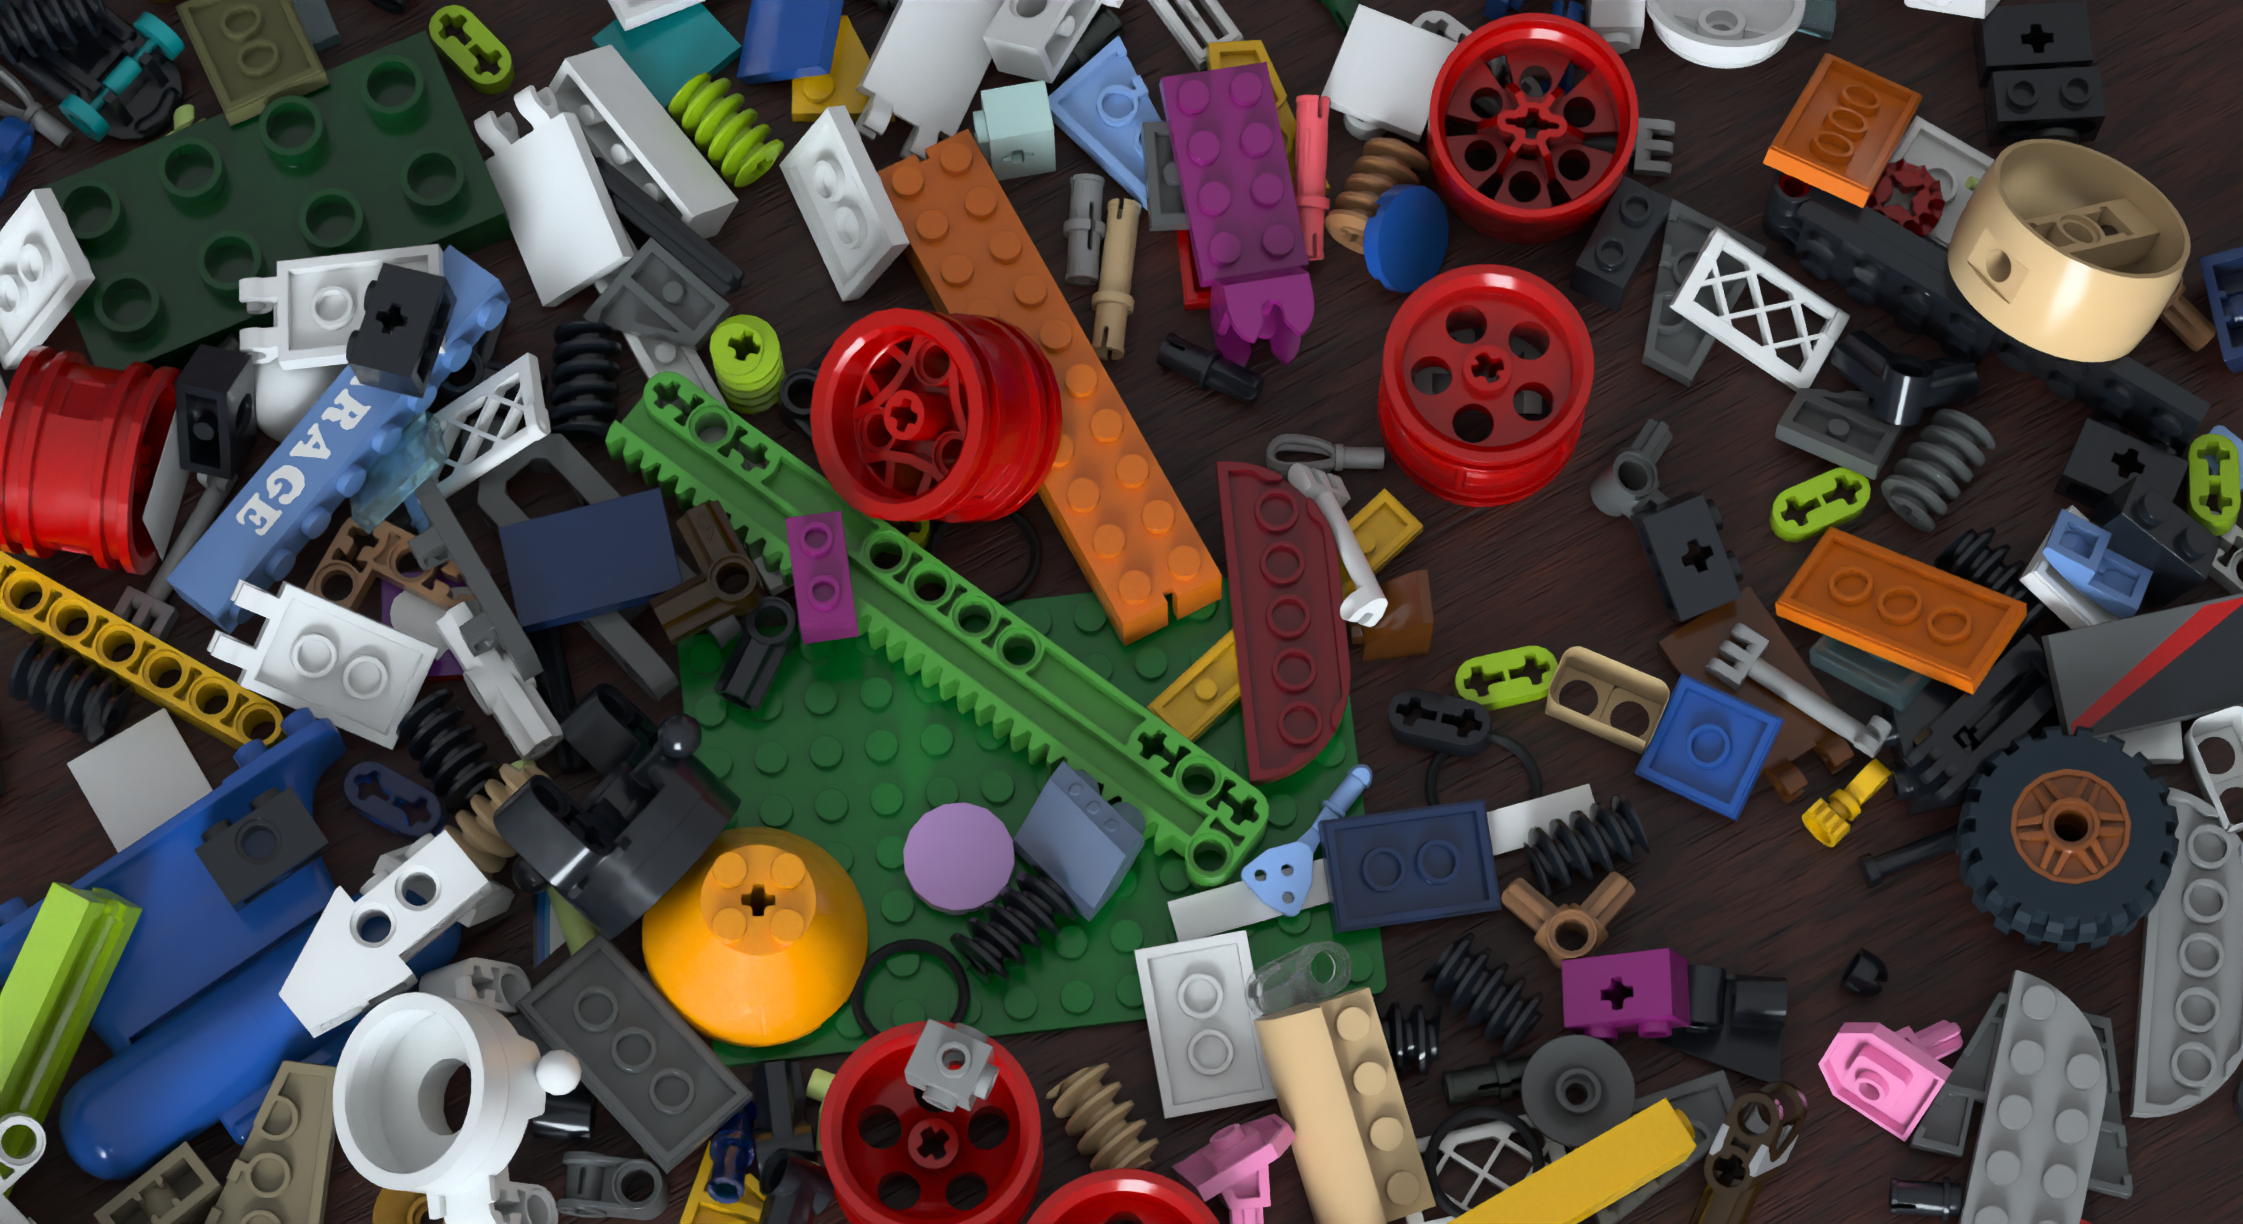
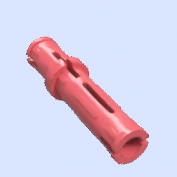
(1310, 170)

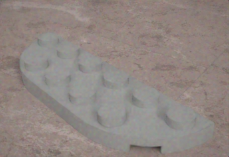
(2191, 969)
(2037, 1112)

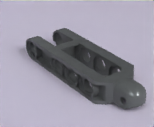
(611, 630)

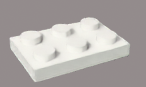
(844, 203)
(39, 275)
(1202, 1024)

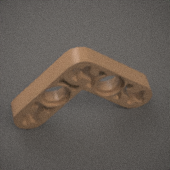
(382, 563)

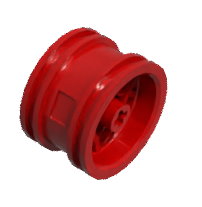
(896, 411)
(82, 457)

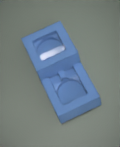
(2081, 557)

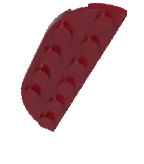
(1283, 619)

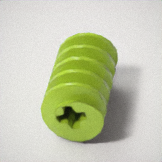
(724, 131)
(747, 363)

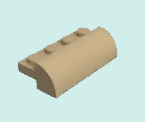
(1344, 1110)

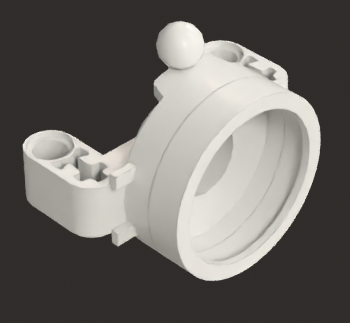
(395, 1085)

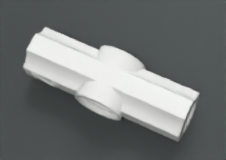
(501, 689)

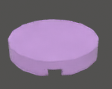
(959, 858)

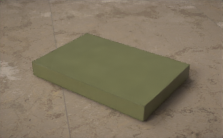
(252, 52)

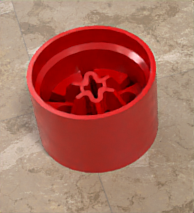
(1543, 48)

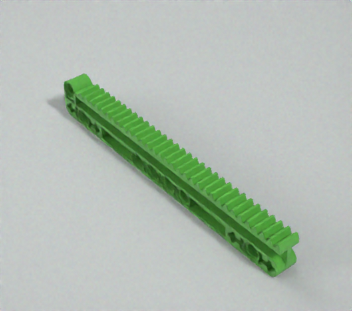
(1046, 703)

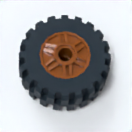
(2076, 791)

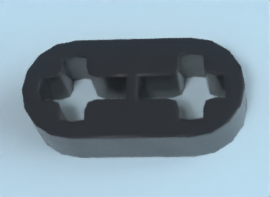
(1440, 723)

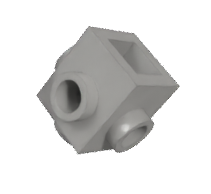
(942, 1048)

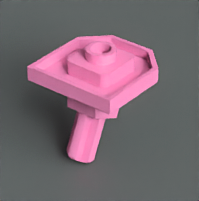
(1889, 1072)
(1237, 1166)

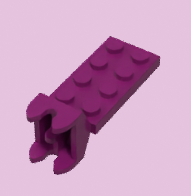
(1240, 208)

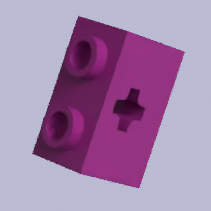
(821, 577)
(1598, 983)

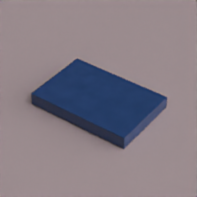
(590, 560)
(1409, 866)

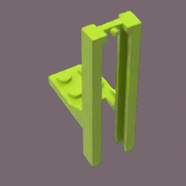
(54, 998)

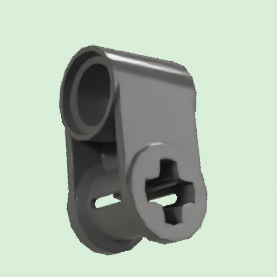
(600, 1185)

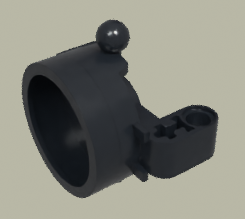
(634, 828)

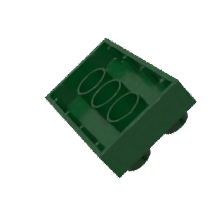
(314, 175)

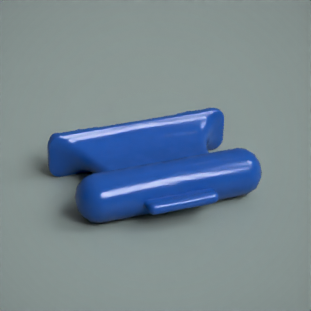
(200, 984)

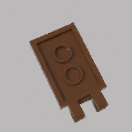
(1698, 641)

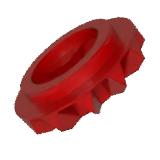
(1925, 206)

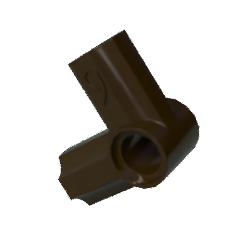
(719, 555)

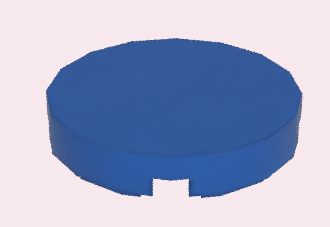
(1406, 237)

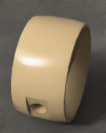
(2068, 250)

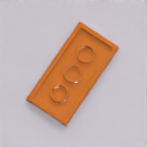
(1843, 130)
(1901, 609)

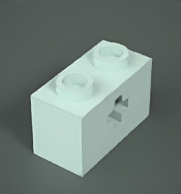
(1016, 130)

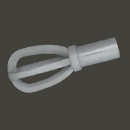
(35, 112)
(1340, 456)

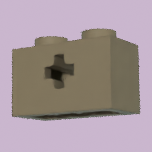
(171, 1192)

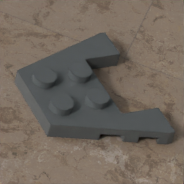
(1948, 1117)

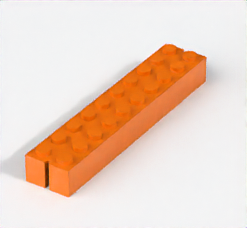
(1104, 479)

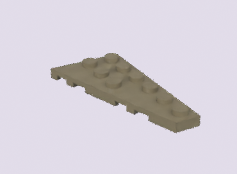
(287, 1155)

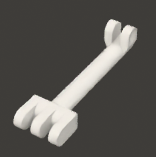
(1329, 493)

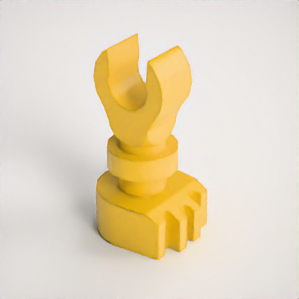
(1828, 821)

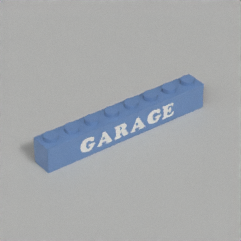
(324, 463)

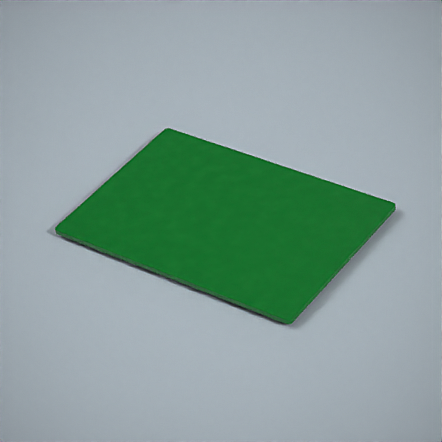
(864, 750)

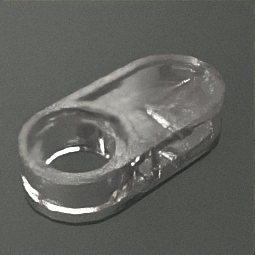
(1290, 979)

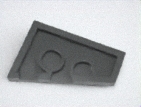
(1672, 341)
(1706, 1106)

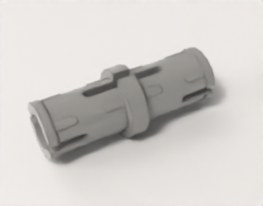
(1084, 230)

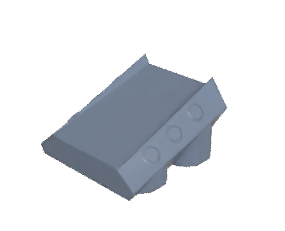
(1081, 839)

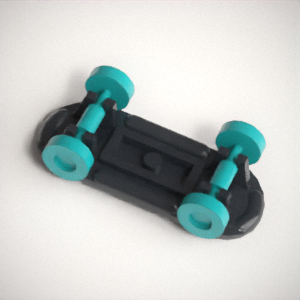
(114, 82)

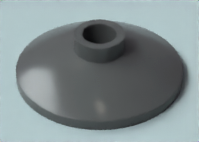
(1582, 1064)

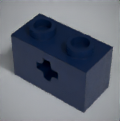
(2225, 292)

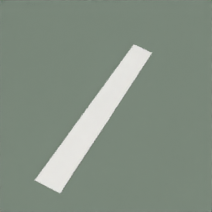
(1238, 906)

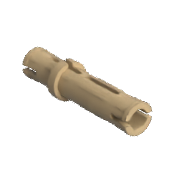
(1113, 297)

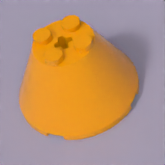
(757, 938)

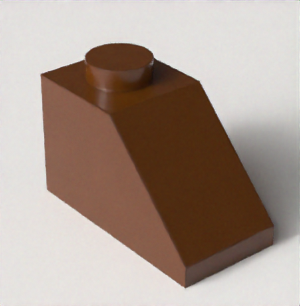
(1406, 623)

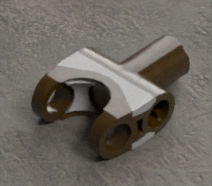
(1748, 1153)

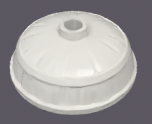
(1725, 31)

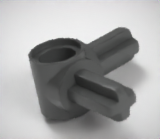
(1637, 469)

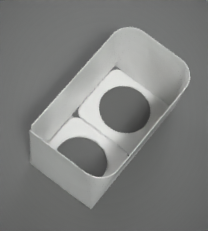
(2225, 725)

